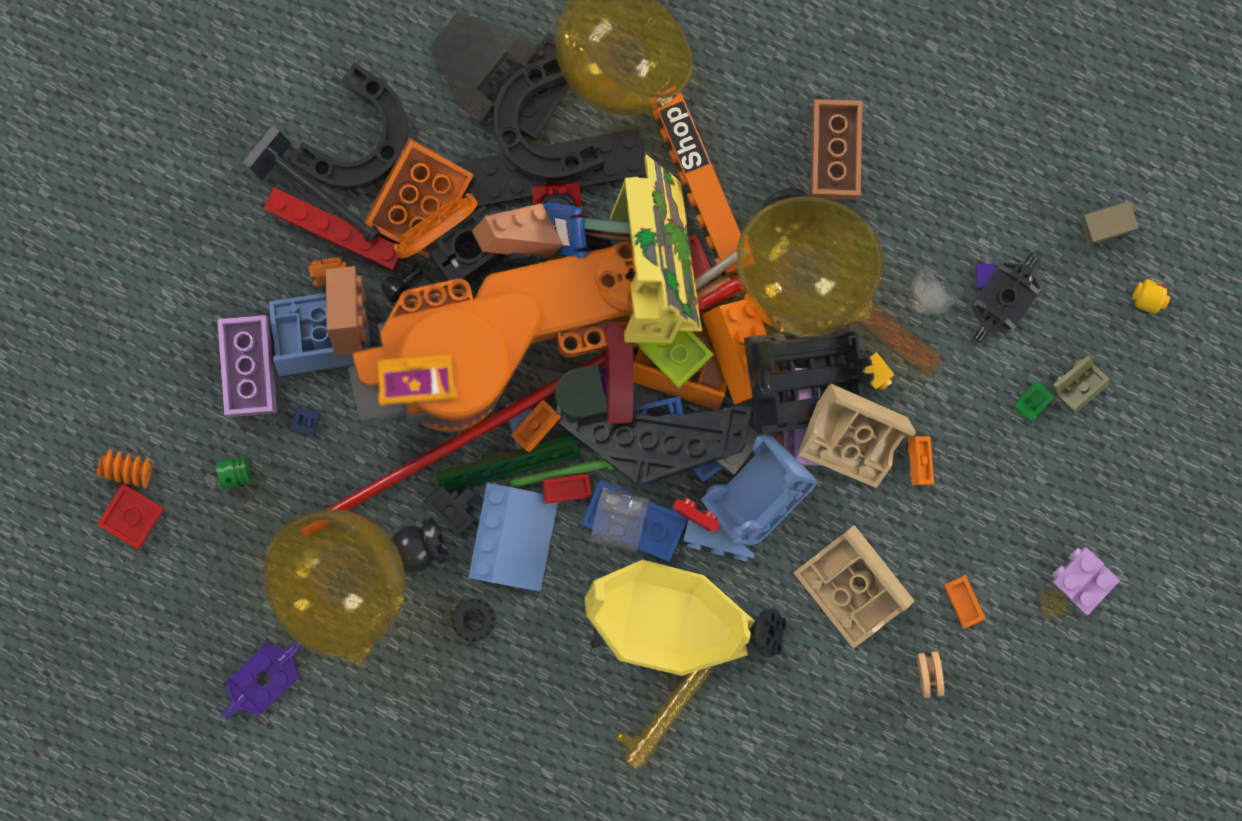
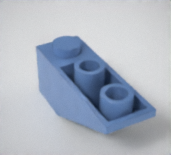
(718, 542)

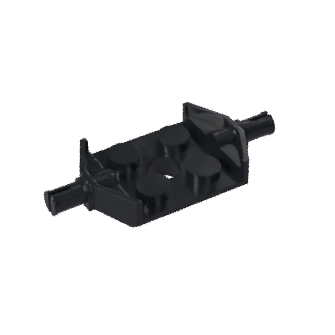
(993, 311)

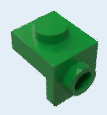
(1034, 401)

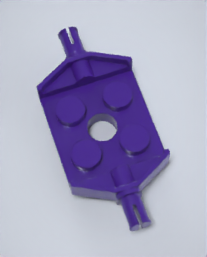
(244, 687)

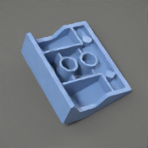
(302, 335)
(513, 538)

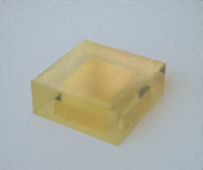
(1053, 603)

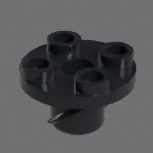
(768, 632)

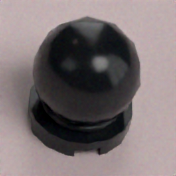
(420, 546)

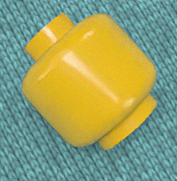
(1150, 296)

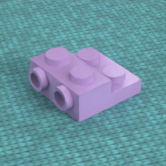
(1084, 580)

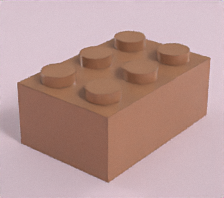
(345, 310)

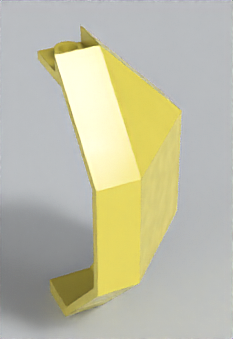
(667, 618)

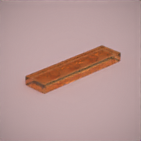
(902, 341)

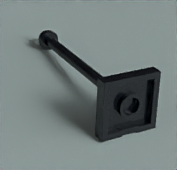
(269, 153)

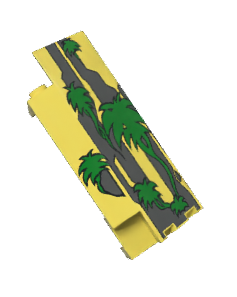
(664, 277)

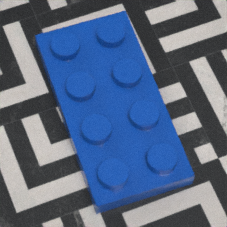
(660, 528)

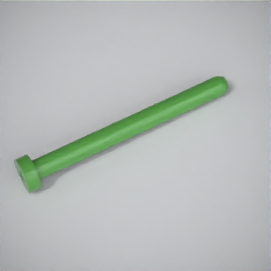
(561, 472)

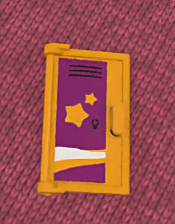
(406, 382)

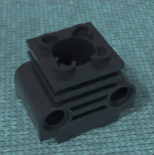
(446, 251)

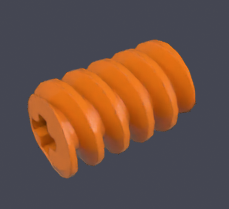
(124, 469)

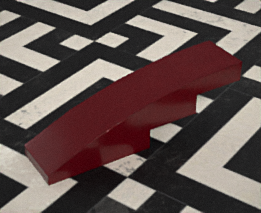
(619, 375)

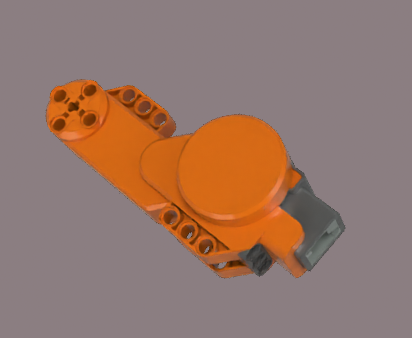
(494, 331)

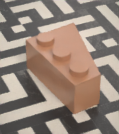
(519, 231)

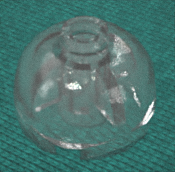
(930, 294)

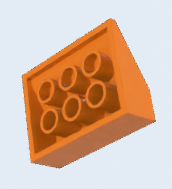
(415, 189)

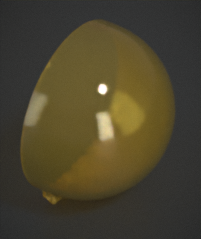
(622, 54)
(809, 266)
(335, 582)

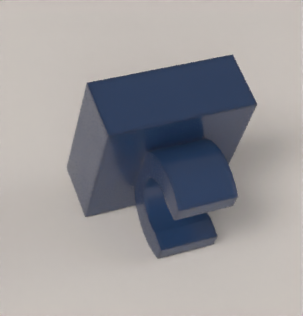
(305, 421)

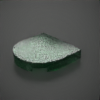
(581, 392)

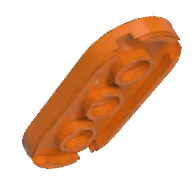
(435, 225)

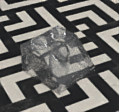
(619, 519)

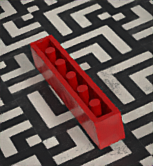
(331, 229)

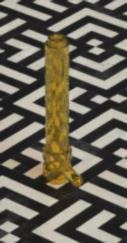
(647, 742)

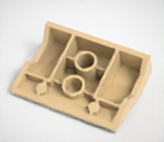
(854, 435)
(854, 586)

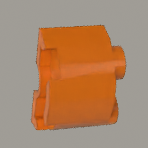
(318, 269)

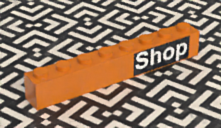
(700, 179)

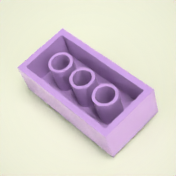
(247, 366)

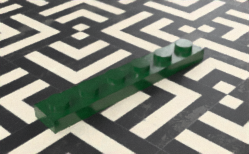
(508, 463)

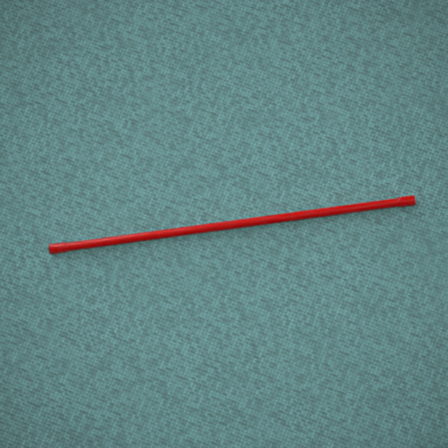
(722, 292)

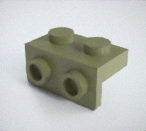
(1080, 384)

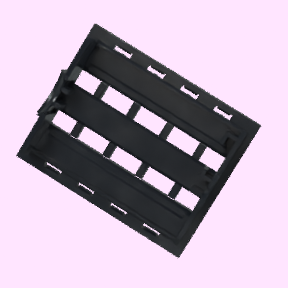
(766, 383)

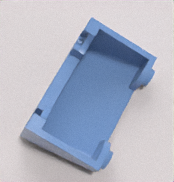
(760, 493)

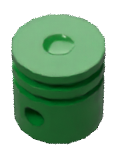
(233, 472)

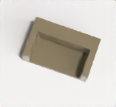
(1109, 223)

